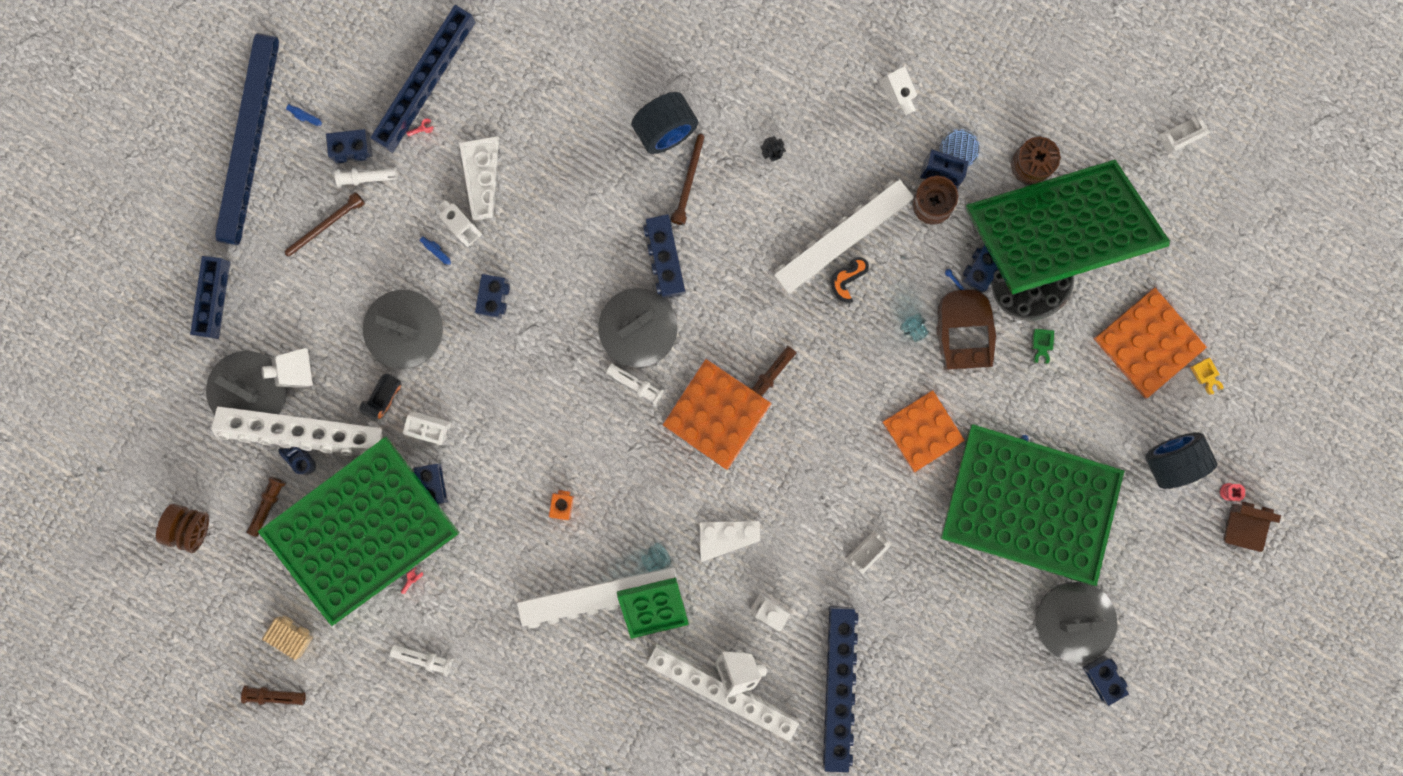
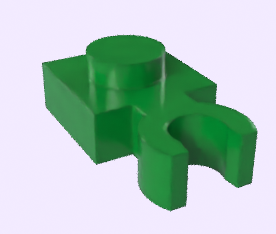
(1042, 341)

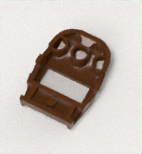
(965, 309)

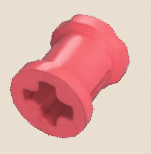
(1238, 492)

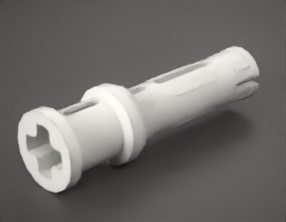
(358, 176)
(643, 388)
(432, 659)

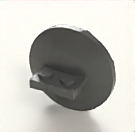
(1035, 302)
(637, 327)
(402, 329)
(239, 384)
(1076, 622)

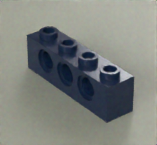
(663, 225)
(210, 297)

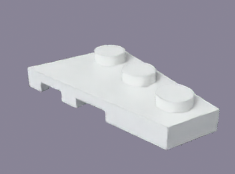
(726, 536)

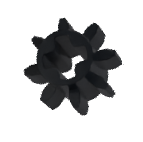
(773, 148)

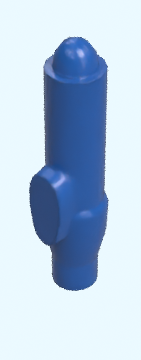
(302, 115)
(435, 249)

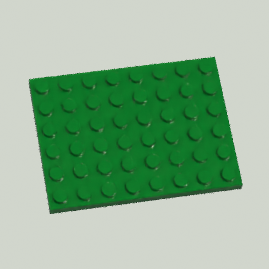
(1066, 226)
(1032, 505)
(358, 531)

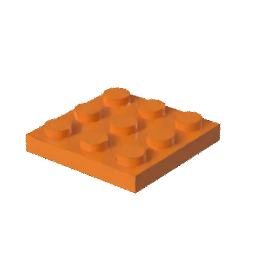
(923, 431)

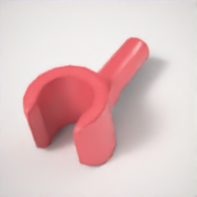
(421, 128)
(412, 577)

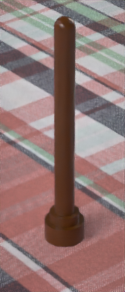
(354, 201)
(679, 216)

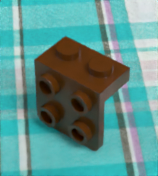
(1249, 526)

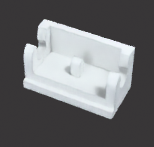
(1183, 135)
(426, 428)
(868, 552)

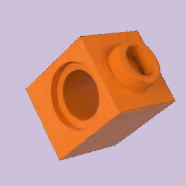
(555, 512)

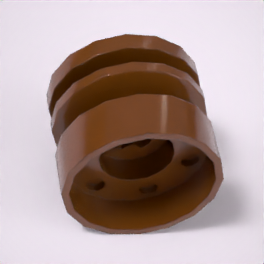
(1033, 171)
(937, 189)
(182, 528)

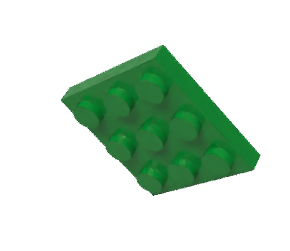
(653, 607)

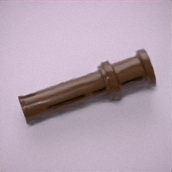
(766, 380)
(268, 497)
(263, 695)

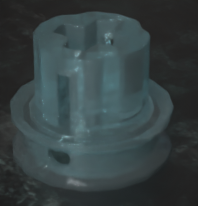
(915, 327)
(656, 558)

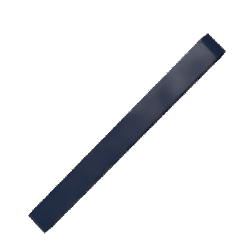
(247, 139)

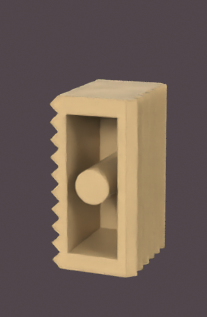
(287, 637)

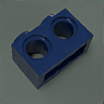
(349, 140)
(944, 165)
(978, 265)
(486, 296)
(436, 482)
(1102, 682)

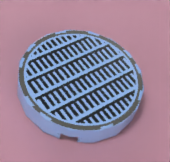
(961, 145)

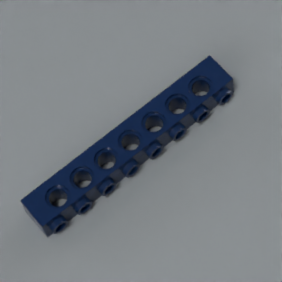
(423, 79)
(832, 761)

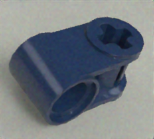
(295, 456)

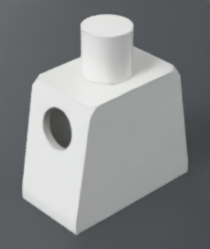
(898, 83)
(458, 223)
(290, 370)
(770, 612)
(739, 672)

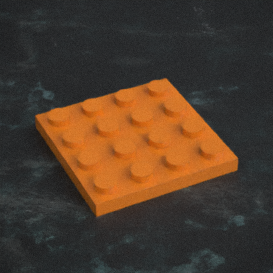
(1150, 343)
(717, 414)

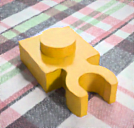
(1205, 373)

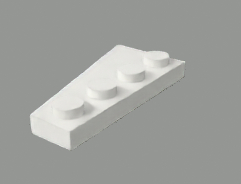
(480, 172)

